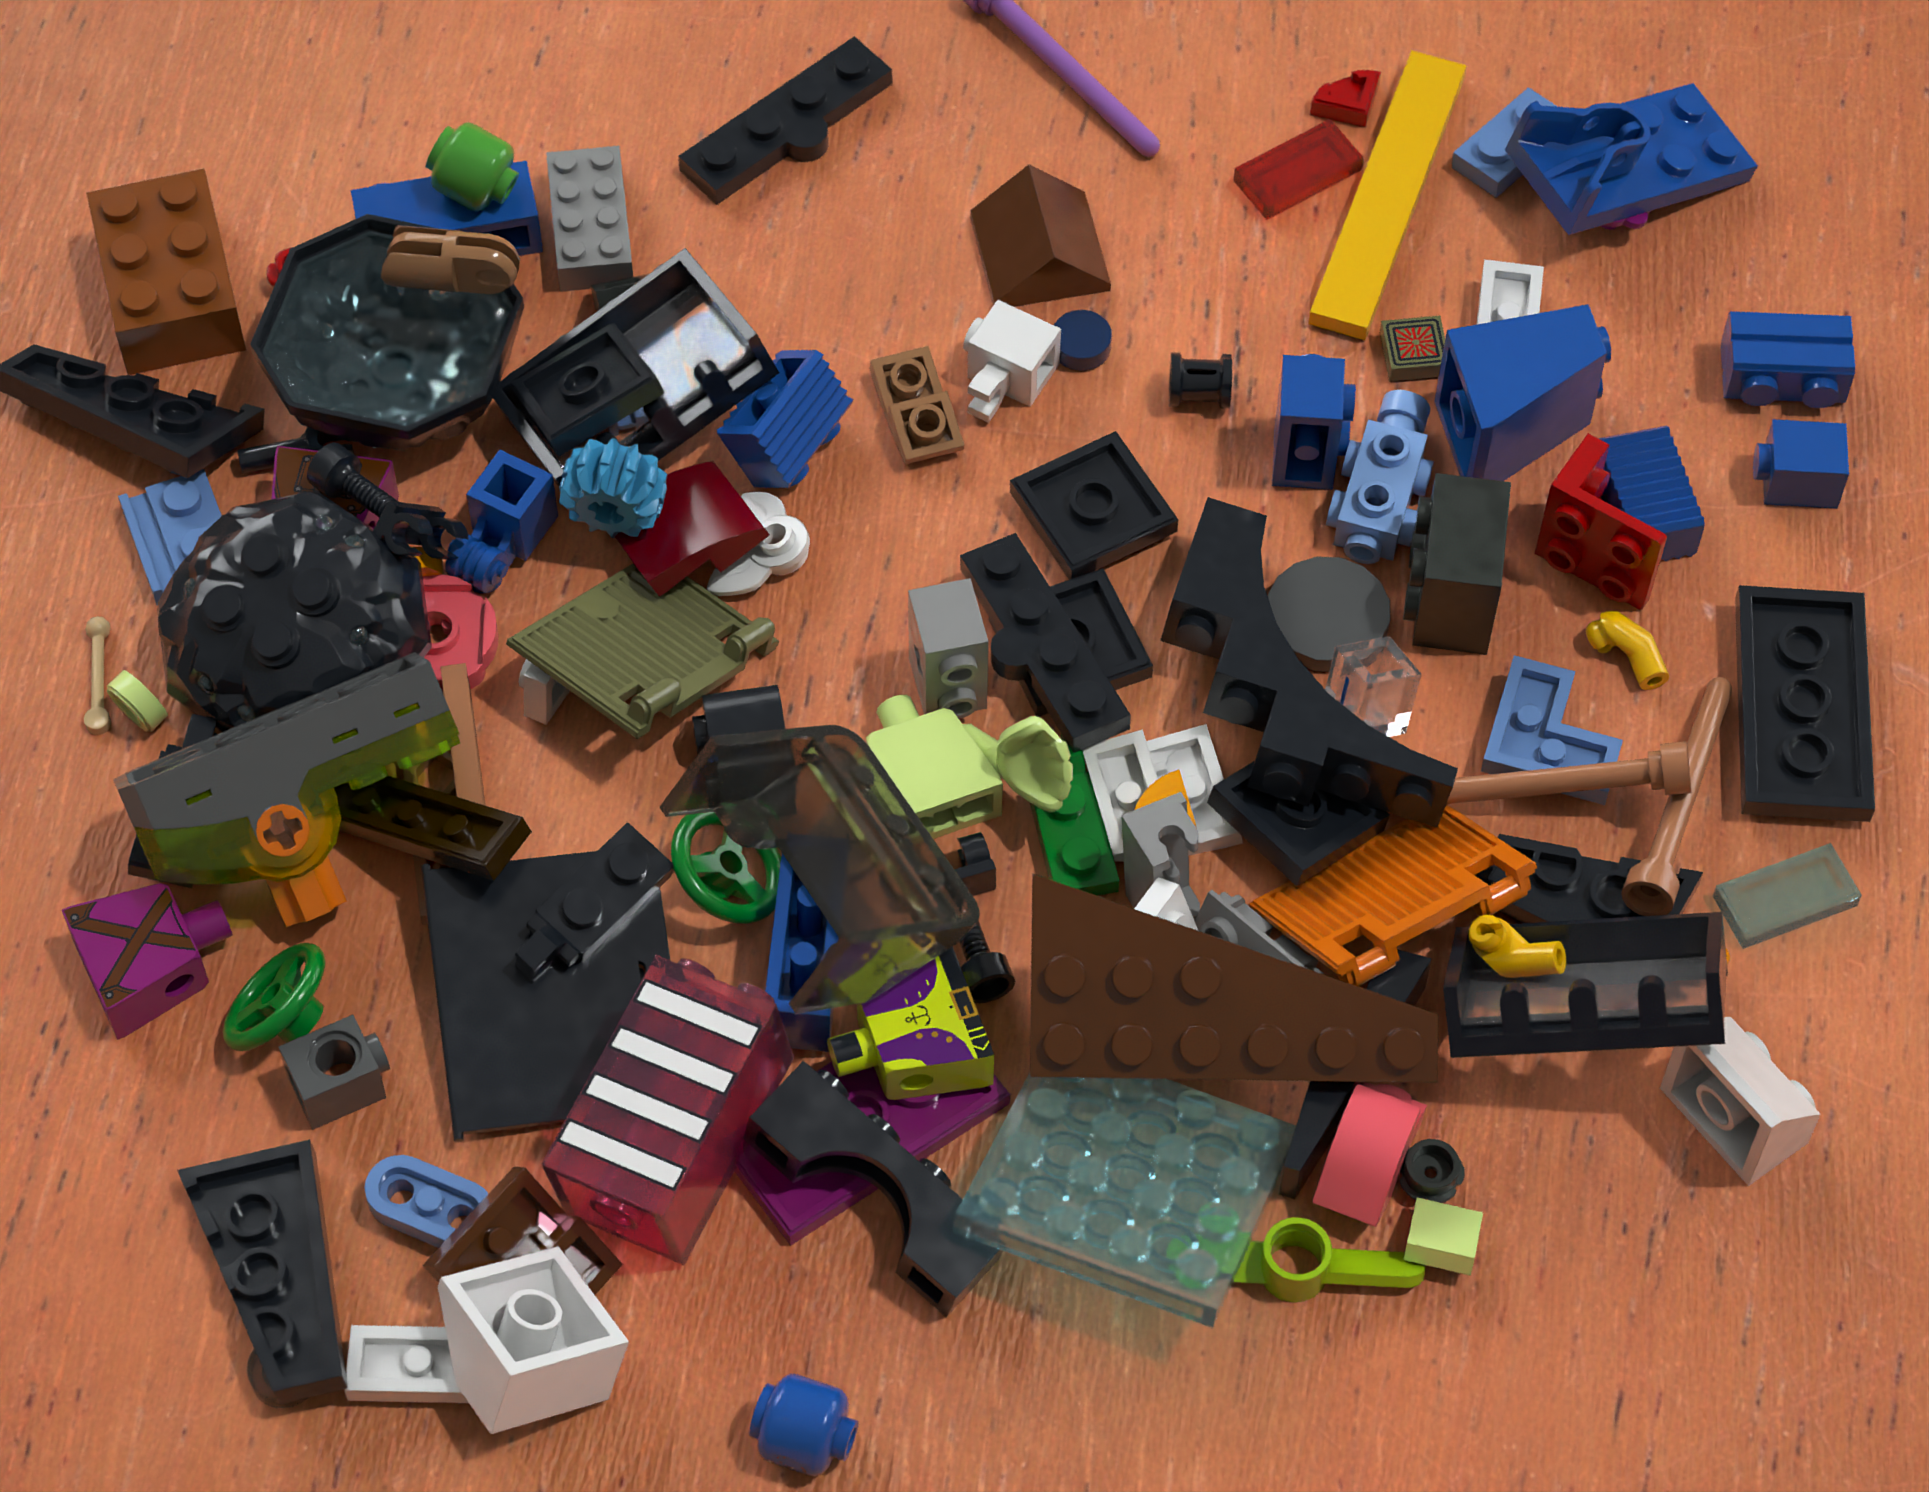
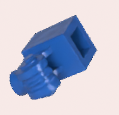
(509, 516)

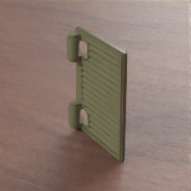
(633, 642)

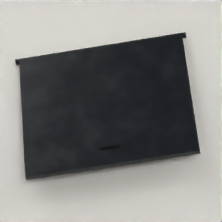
(512, 1044)

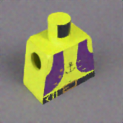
(920, 1035)

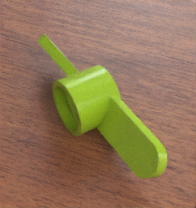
(1335, 1266)

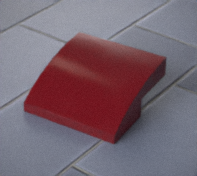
(697, 523)

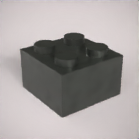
(1457, 563)

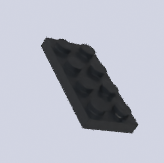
(1804, 704)

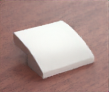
(1129, 764)

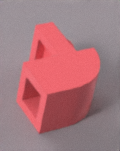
(1369, 1151)

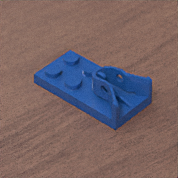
(1626, 156)

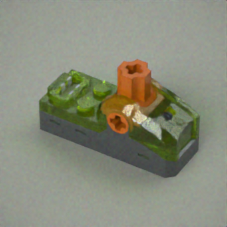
(211, 803)

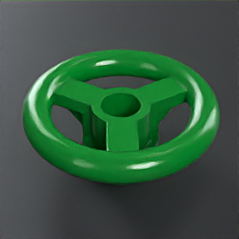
(723, 873)
(277, 1000)

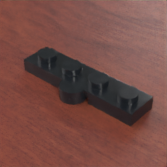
(786, 121)
(1043, 644)

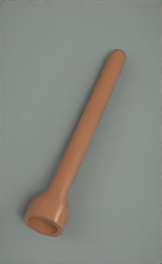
(1662, 769)
(1653, 881)

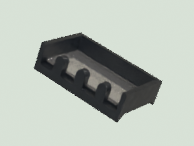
(688, 339)
(1620, 989)

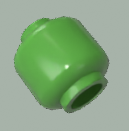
(472, 166)

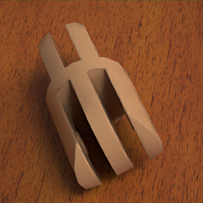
(450, 261)

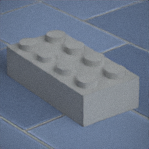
(589, 217)

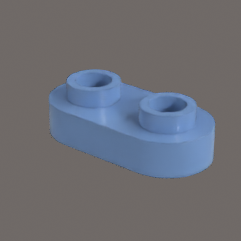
(435, 1199)

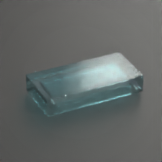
(1786, 895)

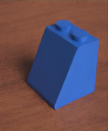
(1519, 388)

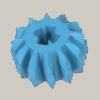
(613, 488)

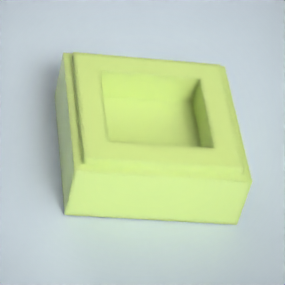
(1443, 1236)

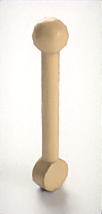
(97, 718)

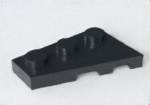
(1576, 885)

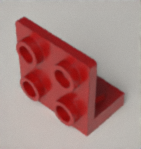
(1594, 537)

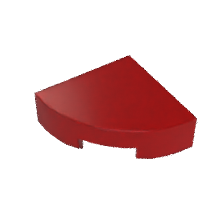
(1348, 98)

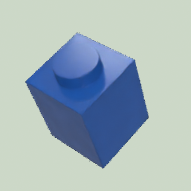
(1803, 463)

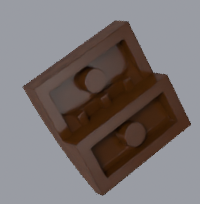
(519, 1221)

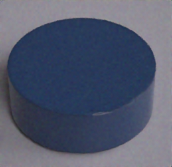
(1084, 340)

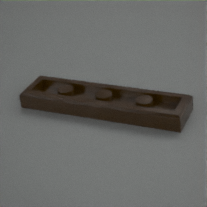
(432, 825)

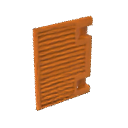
(1395, 891)

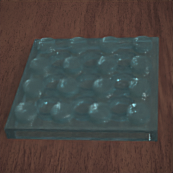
(1129, 1187)

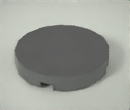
(1327, 606)

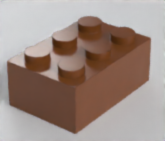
(165, 272)

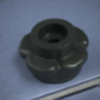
(1431, 1155)

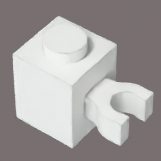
(1009, 357)

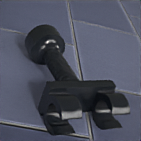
(336, 473)
(985, 971)

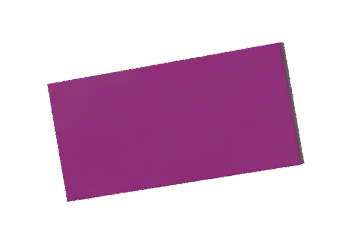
(922, 1126)

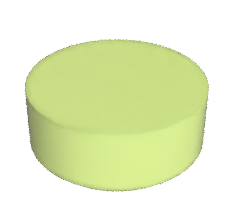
(136, 701)

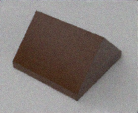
(1038, 241)

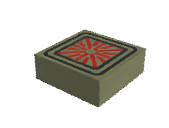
(1412, 347)

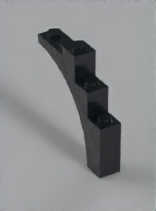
(1262, 684)

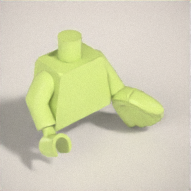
(956, 770)

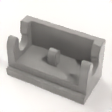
(1157, 846)

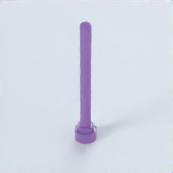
(1071, 72)

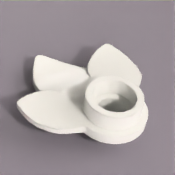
(768, 556)

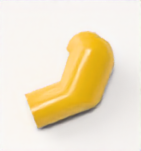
(1635, 641)
(1510, 953)

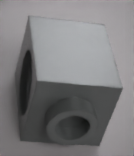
(333, 1097)

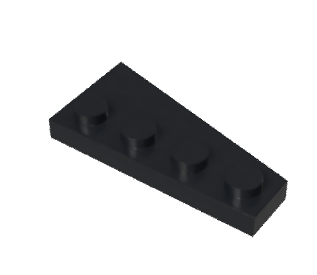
(129, 409)
(275, 1257)

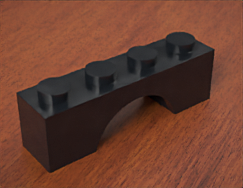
(816, 1130)

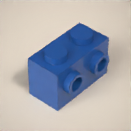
(1311, 421)

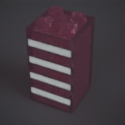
(669, 1107)

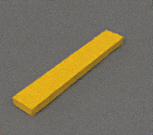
(1387, 196)

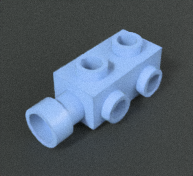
(1383, 477)

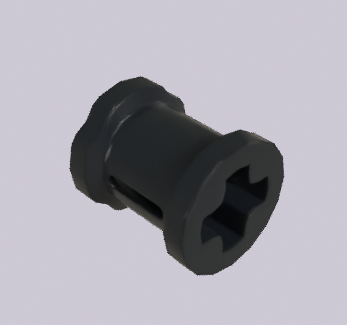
(1200, 380)

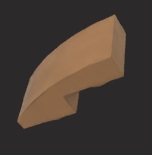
(916, 405)

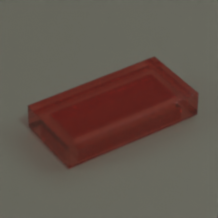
(1298, 169)

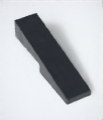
(1328, 1099)

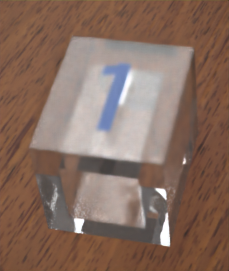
(1375, 683)

